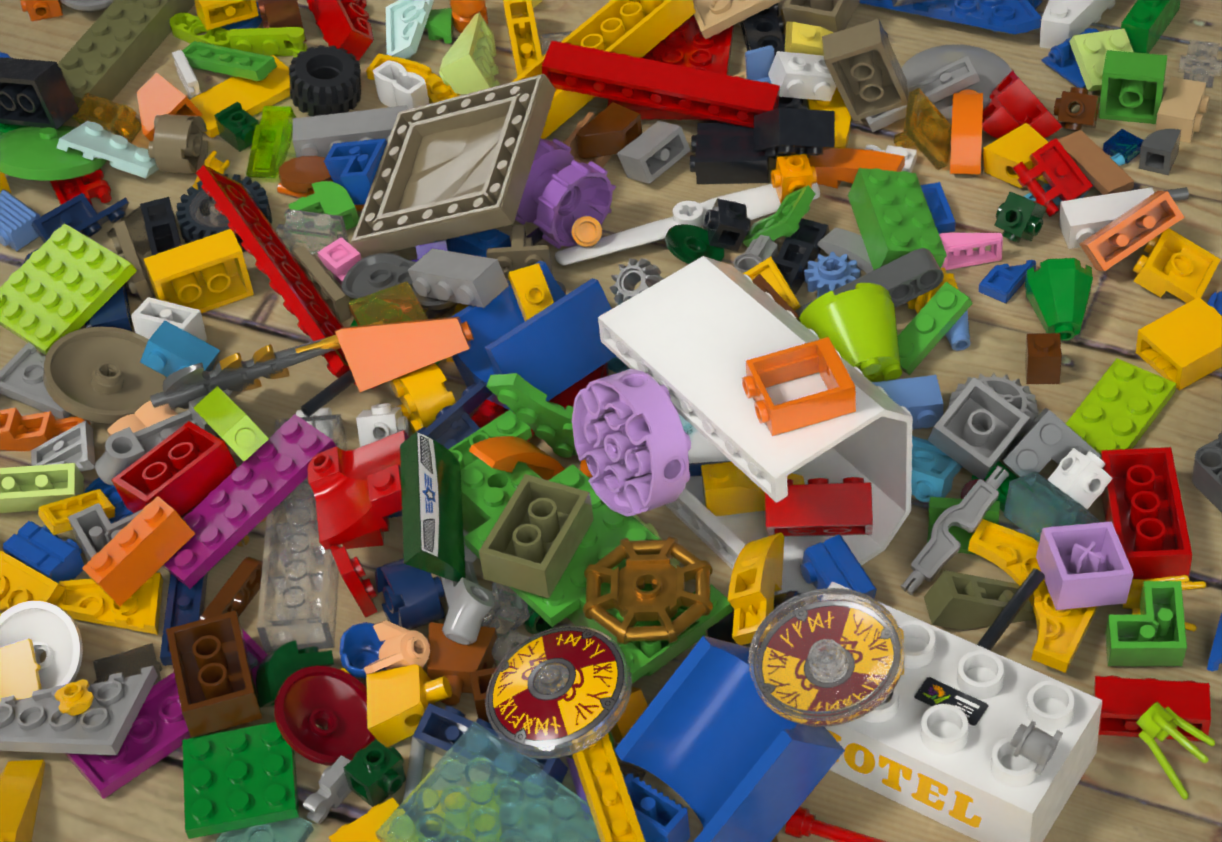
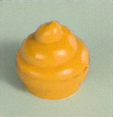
(586, 231)

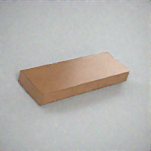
(1096, 164)

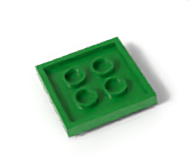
(238, 780)

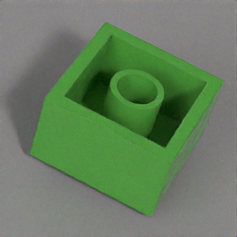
(1132, 86)

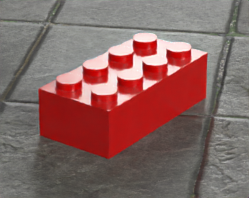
(1147, 511)

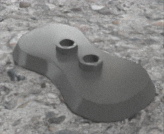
(381, 272)

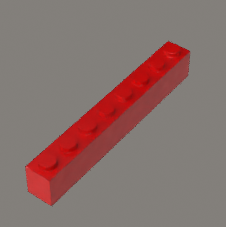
(658, 84)

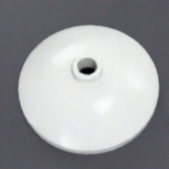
(51, 632)

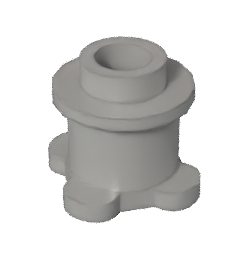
(1035, 744)

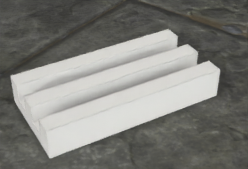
(186, 74)

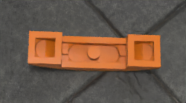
(506, 451)

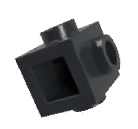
(727, 224)

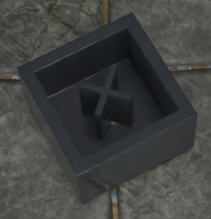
(794, 132)

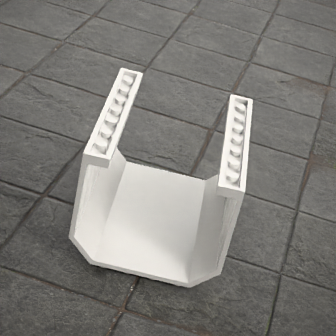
(695, 341)

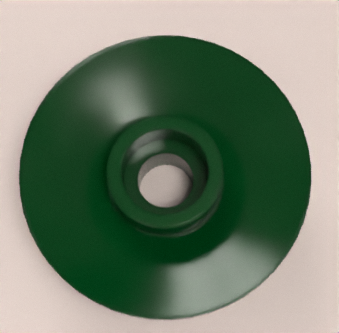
(691, 243)

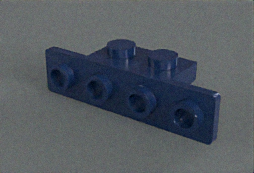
(79, 215)
(453, 421)

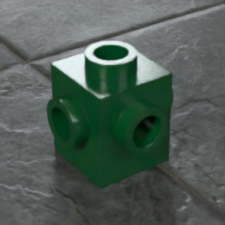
(1019, 217)
(375, 772)

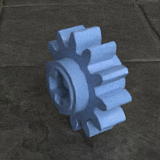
(830, 273)

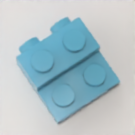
(931, 470)

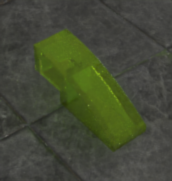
(271, 142)

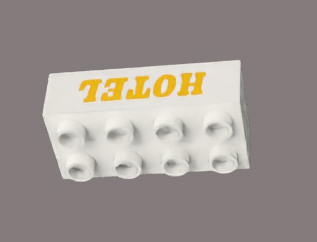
(965, 771)

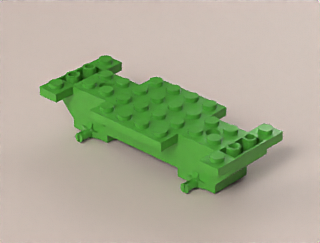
(484, 499)

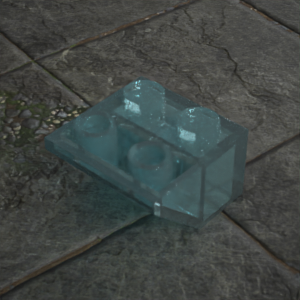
(1039, 504)

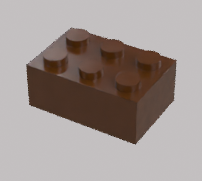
(213, 674)

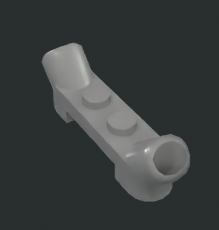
(127, 447)
(466, 603)

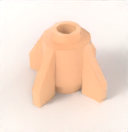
(399, 648)

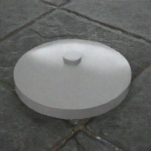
(988, 66)

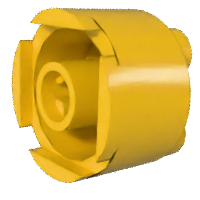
(422, 395)

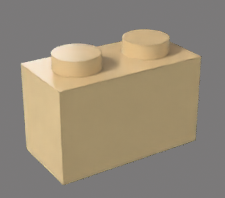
(1183, 107)

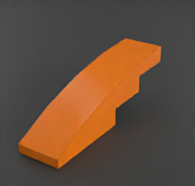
(843, 164)
(32, 430)

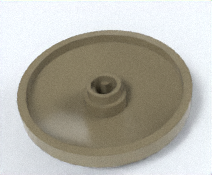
(100, 374)

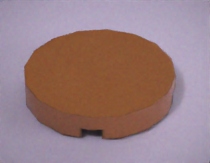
(303, 171)

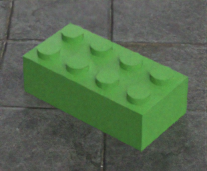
(893, 216)

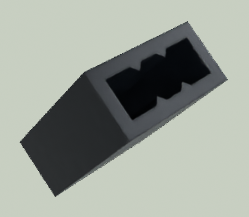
(727, 155)

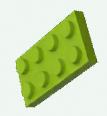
(1121, 407)

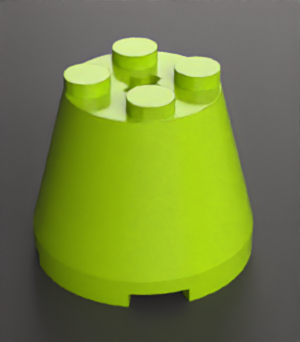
(860, 328)

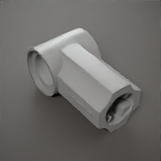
(758, 251)

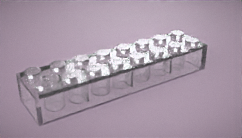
(297, 571)

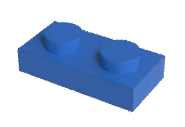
(939, 207)

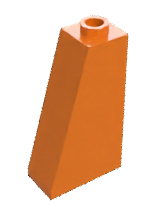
(395, 349)

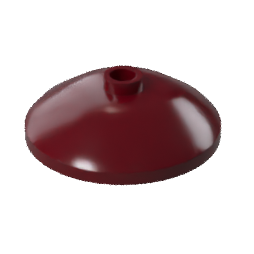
(325, 699)

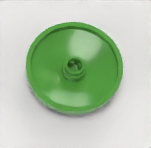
(34, 155)

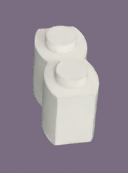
(399, 87)

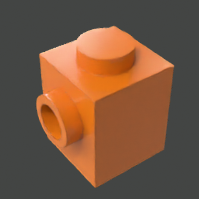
(42, 8)

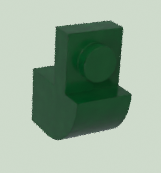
(283, 663)

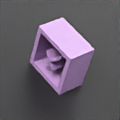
(1084, 565)

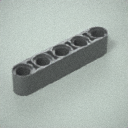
(902, 278)

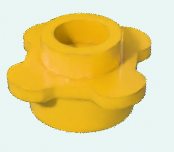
(74, 697)

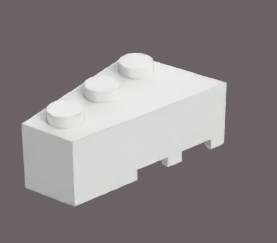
(1069, 18)

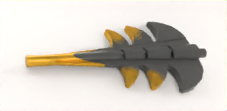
(236, 374)

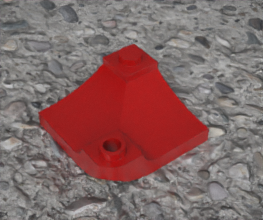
(356, 489)

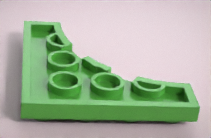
(529, 404)

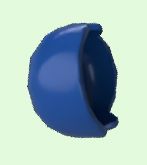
(359, 648)

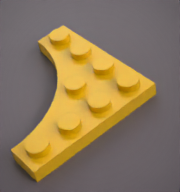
(1057, 630)

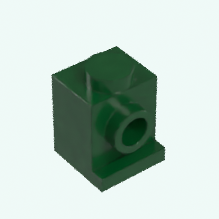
(236, 126)

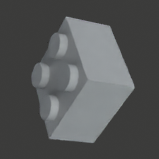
(978, 428)

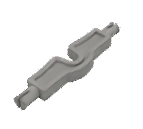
(965, 515)

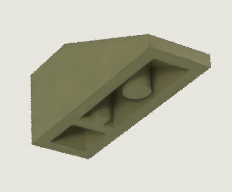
(971, 601)

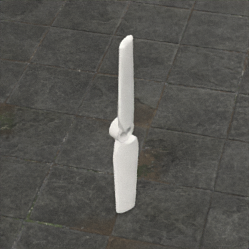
(758, 202)

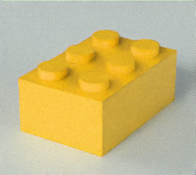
(201, 273)

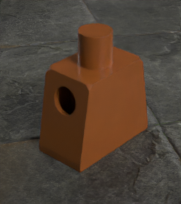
(458, 660)

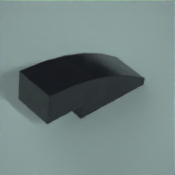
(160, 225)

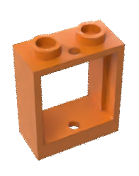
(793, 364)

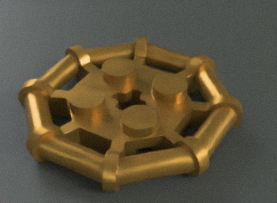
(648, 563)

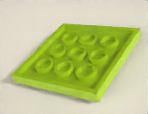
(60, 287)

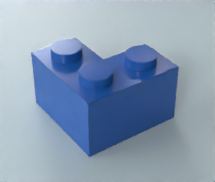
(355, 166)

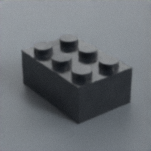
(34, 94)

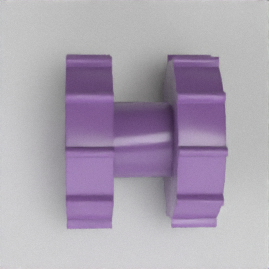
(563, 191)

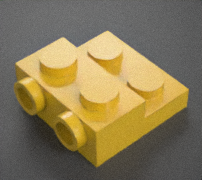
(1175, 267)

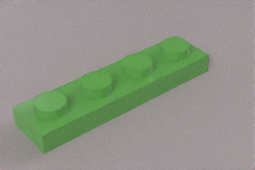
(229, 61)

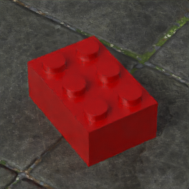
(177, 470)
(822, 509)

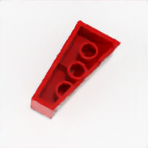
(344, 24)

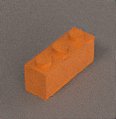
(1131, 230)
(138, 550)

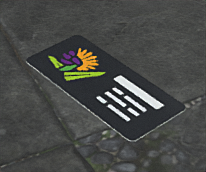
(935, 693)

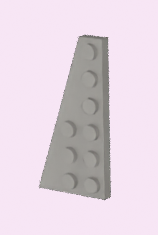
(39, 725)

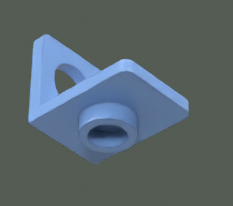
(759, 63)

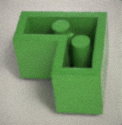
(1153, 636)

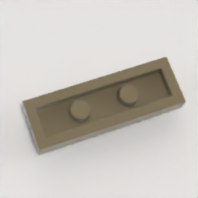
(124, 244)
(324, 282)

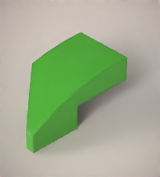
(440, 25)

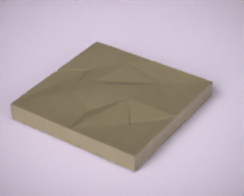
(454, 167)

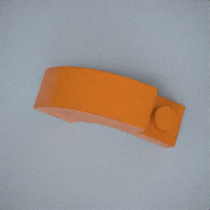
(966, 132)

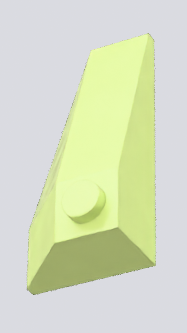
(470, 60)

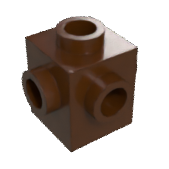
(1085, 116)

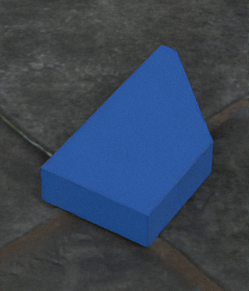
(1004, 281)

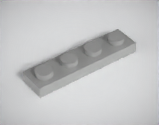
(935, 86)

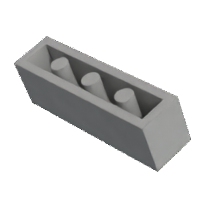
(318, 133)

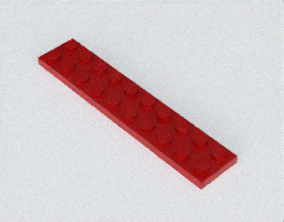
(275, 261)

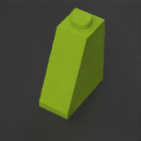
(230, 423)

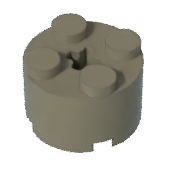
(178, 143)

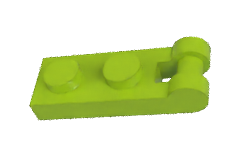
(269, 40)

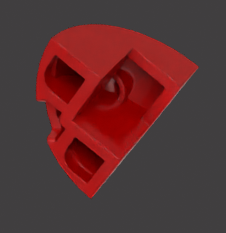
(1015, 105)

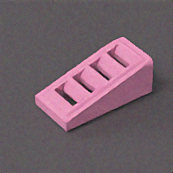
(960, 249)

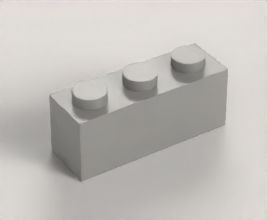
(458, 277)

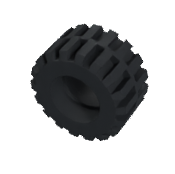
(325, 81)

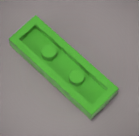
(931, 325)

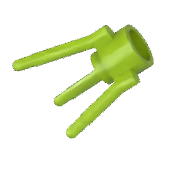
(1159, 724)

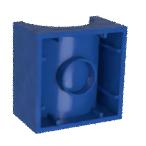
(547, 349)
(726, 748)

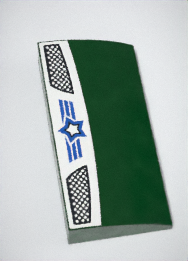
(432, 508)

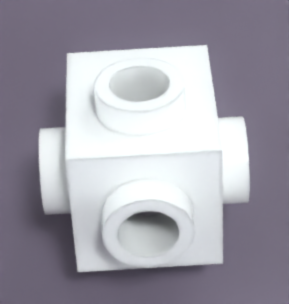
(380, 423)
(1081, 477)

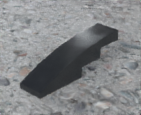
(799, 250)

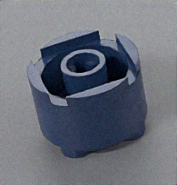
(409, 595)

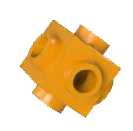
(792, 174)

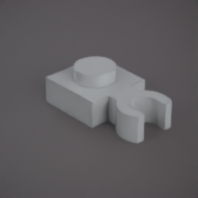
(332, 791)

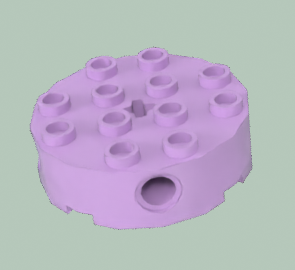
(631, 442)

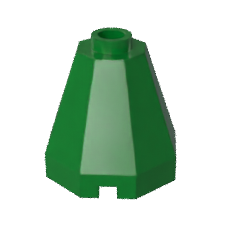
(1060, 295)

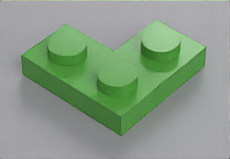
(786, 218)

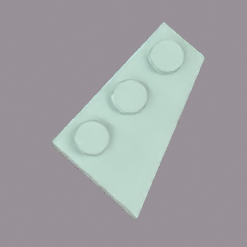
(405, 26)
(100, 143)

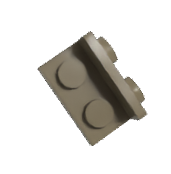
(521, 252)

